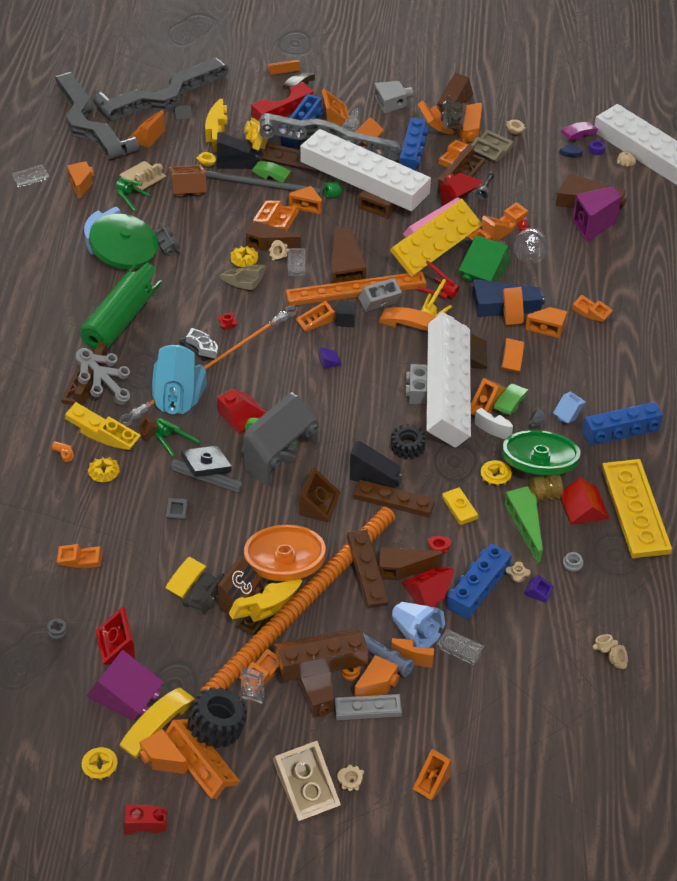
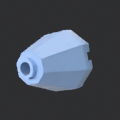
(419, 623)

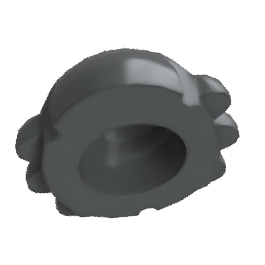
(536, 418)

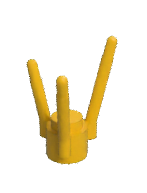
(429, 307)

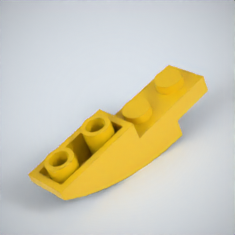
(215, 122)
(252, 132)
(102, 430)
(265, 604)

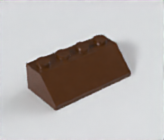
(322, 654)

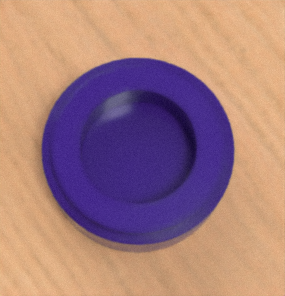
(597, 147)

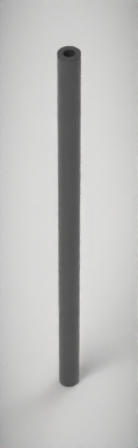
(254, 181)

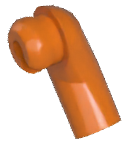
(66, 450)

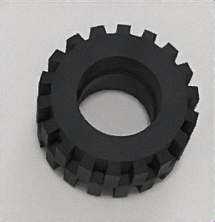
(213, 729)

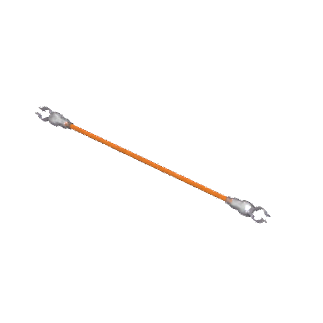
(282, 316)

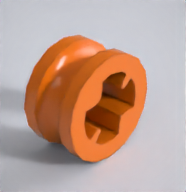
(351, 675)

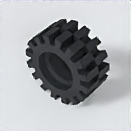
(408, 433)

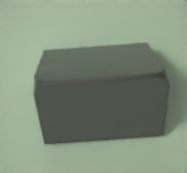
(183, 112)
(177, 508)

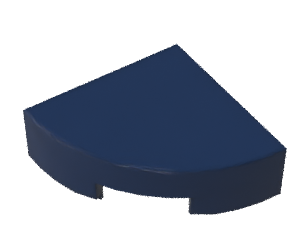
(571, 150)

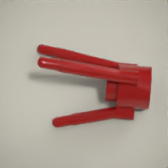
(449, 289)

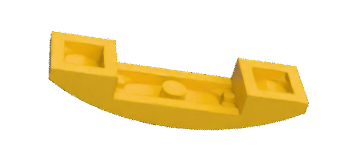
(156, 718)

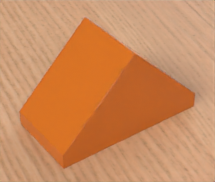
(306, 200)
(495, 227)
(433, 775)

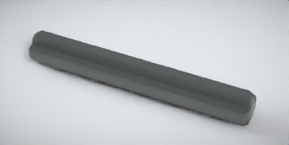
(216, 479)

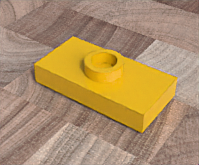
(460, 506)

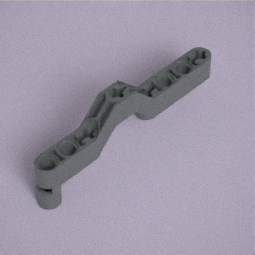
(164, 99)
(270, 126)
(90, 130)

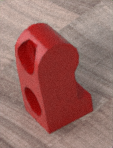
(144, 818)

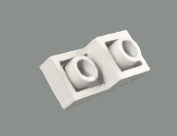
(496, 426)

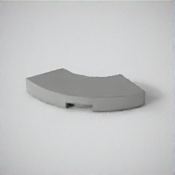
(203, 343)

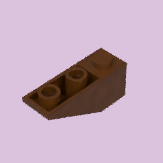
(261, 236)
(404, 563)

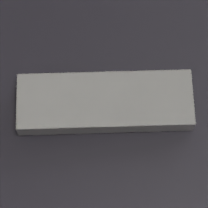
(368, 707)

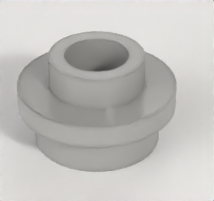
(573, 562)

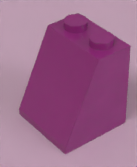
(596, 211)
(126, 687)

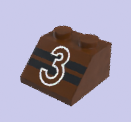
(237, 583)

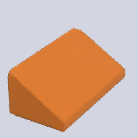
(283, 67)
(370, 128)

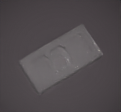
(30, 176)
(296, 262)
(460, 646)
(252, 685)

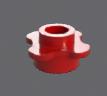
(227, 321)

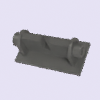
(165, 240)

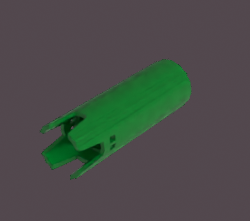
(119, 307)

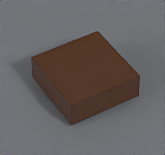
(148, 426)

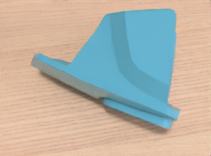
(177, 379)

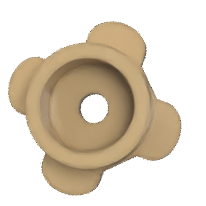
(518, 576)
(604, 643)

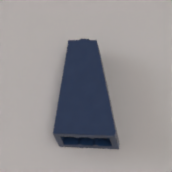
(490, 300)

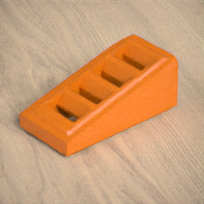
(320, 309)

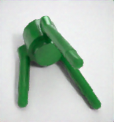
(125, 186)
(165, 429)

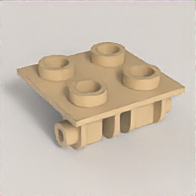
(144, 174)

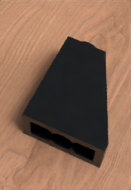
(235, 153)
(373, 467)

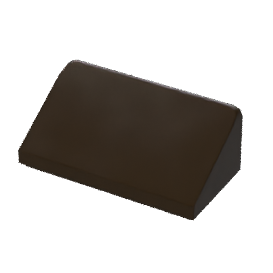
(478, 352)

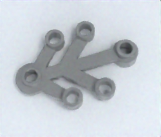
(102, 373)

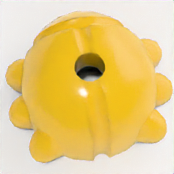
(206, 159)

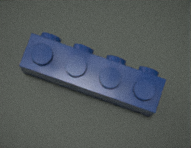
(309, 108)
(414, 143)
(622, 423)
(478, 581)

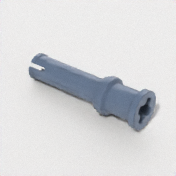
(404, 666)

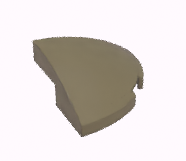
(244, 277)

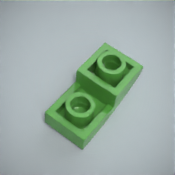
(265, 169)
(510, 399)

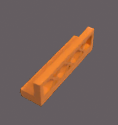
(199, 760)

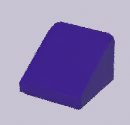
(329, 358)
(539, 589)

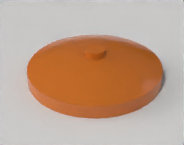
(285, 552)

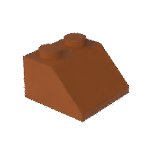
(187, 179)

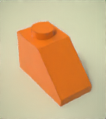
(80, 177)
(547, 322)
(486, 396)
(377, 678)
(162, 754)

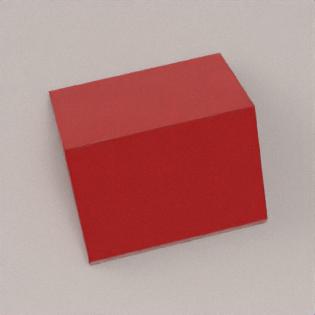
(583, 503)
(115, 636)

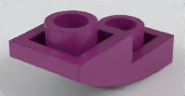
(578, 130)

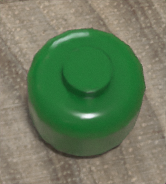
(332, 190)

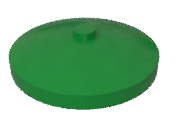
(123, 241)
(541, 452)

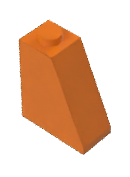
(471, 123)

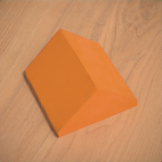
(334, 109)
(150, 129)

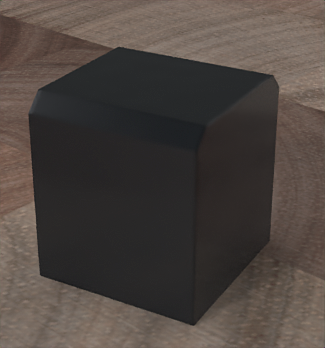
(345, 314)

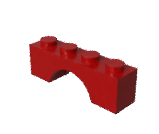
(283, 107)

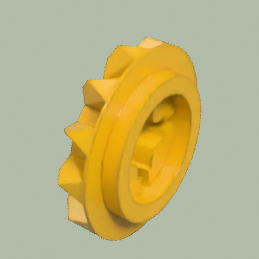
(250, 258)
(491, 468)
(96, 473)
(91, 759)

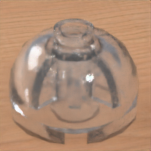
(531, 245)

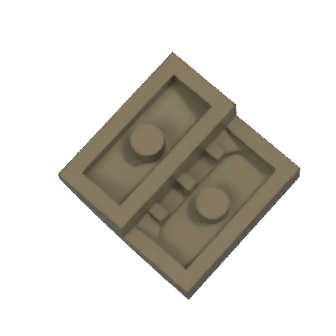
(492, 146)

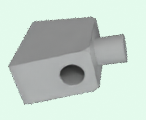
(391, 95)

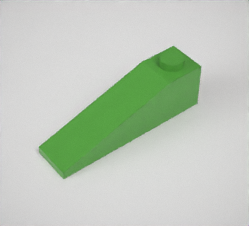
(523, 510)

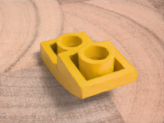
(185, 577)

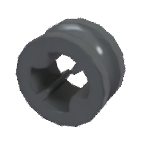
(57, 623)

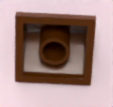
(318, 497)

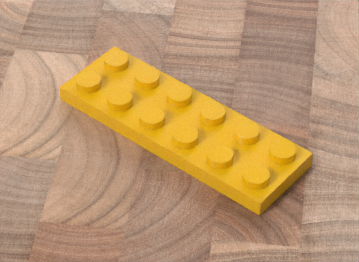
(436, 237)
(636, 509)

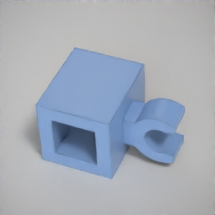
(569, 407)

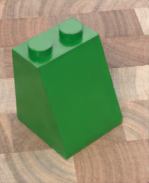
(485, 260)

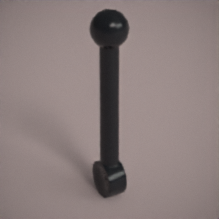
(182, 341)

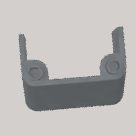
(274, 433)

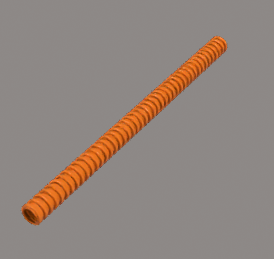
(296, 606)

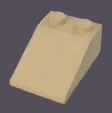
(306, 780)

